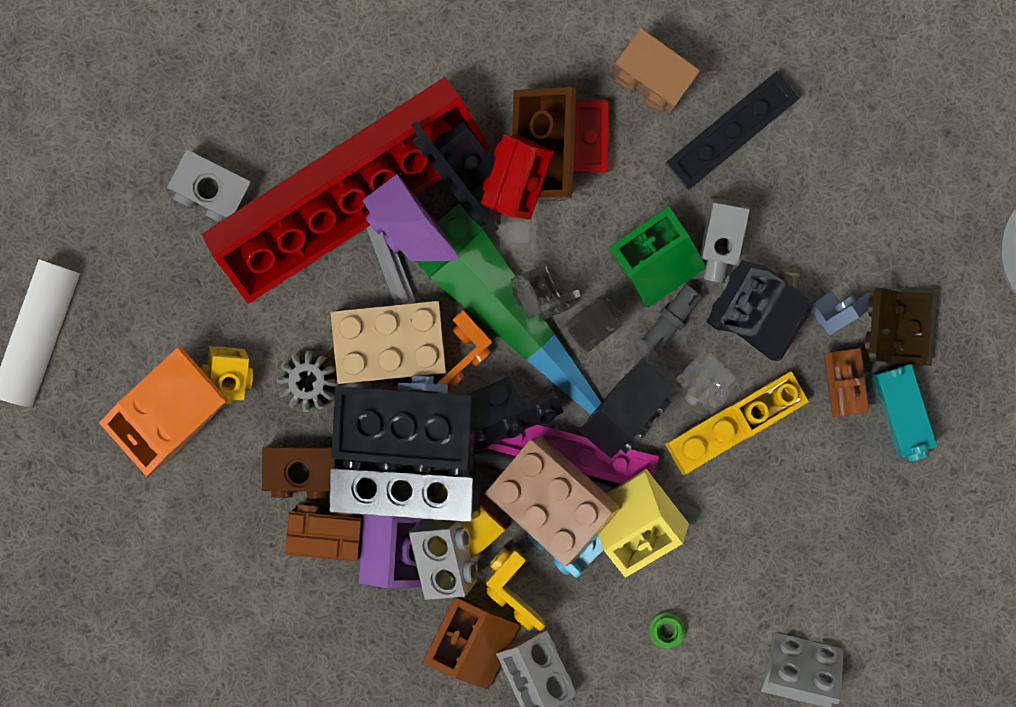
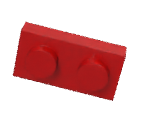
(591, 136)

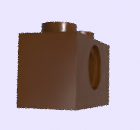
(277, 471)

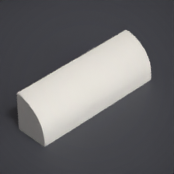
(36, 332)

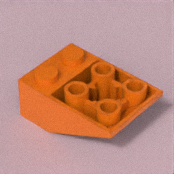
(163, 411)

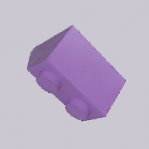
(407, 223)
(387, 552)

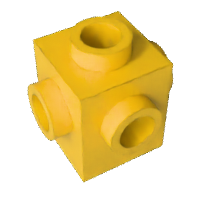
(229, 371)

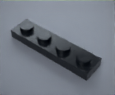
(732, 130)

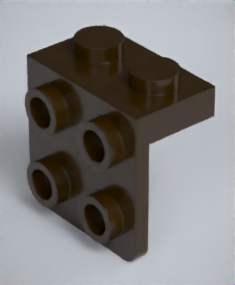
(901, 327)

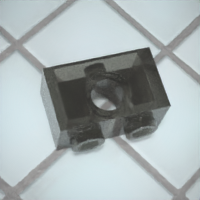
(594, 324)

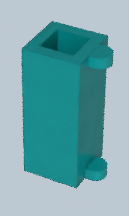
(904, 412)

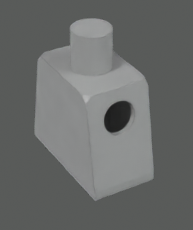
(728, 221)

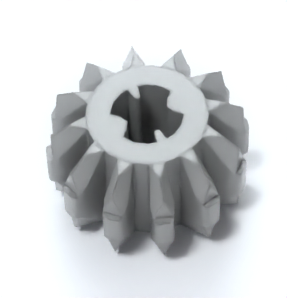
(318, 385)

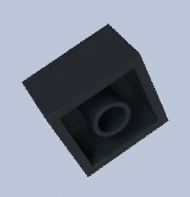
(628, 410)

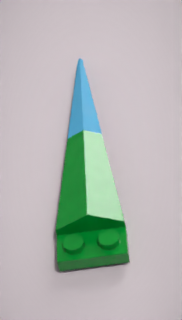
(484, 287)

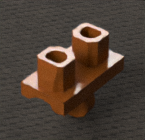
(846, 382)

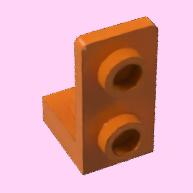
(467, 332)

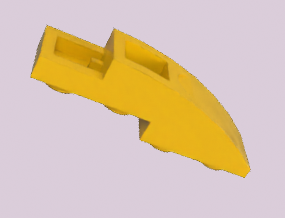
(736, 422)

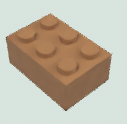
(553, 500)

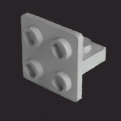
(804, 671)

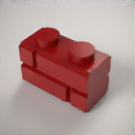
(516, 176)

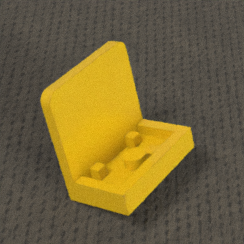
(503, 568)

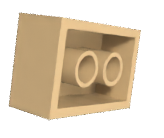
(388, 342)

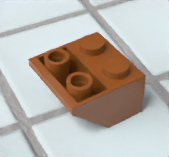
(469, 642)

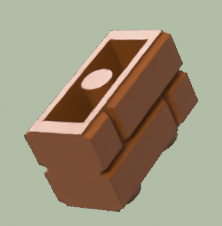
(323, 534)

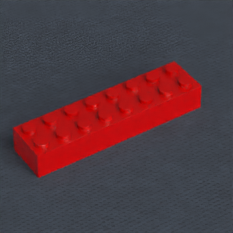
(324, 200)

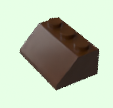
(549, 120)

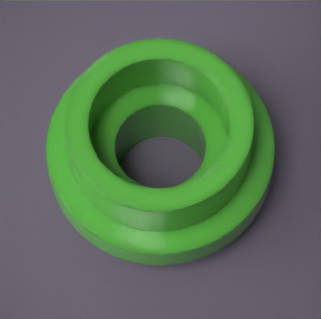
(678, 630)

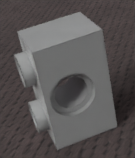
(194, 172)

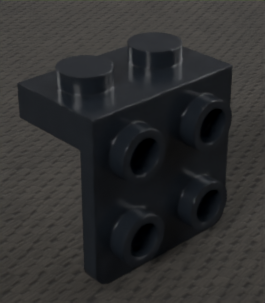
(761, 309)

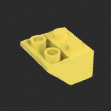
(644, 526)

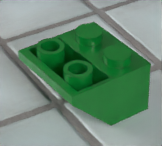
(657, 257)

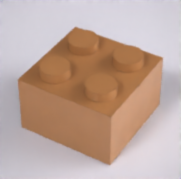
(654, 72)

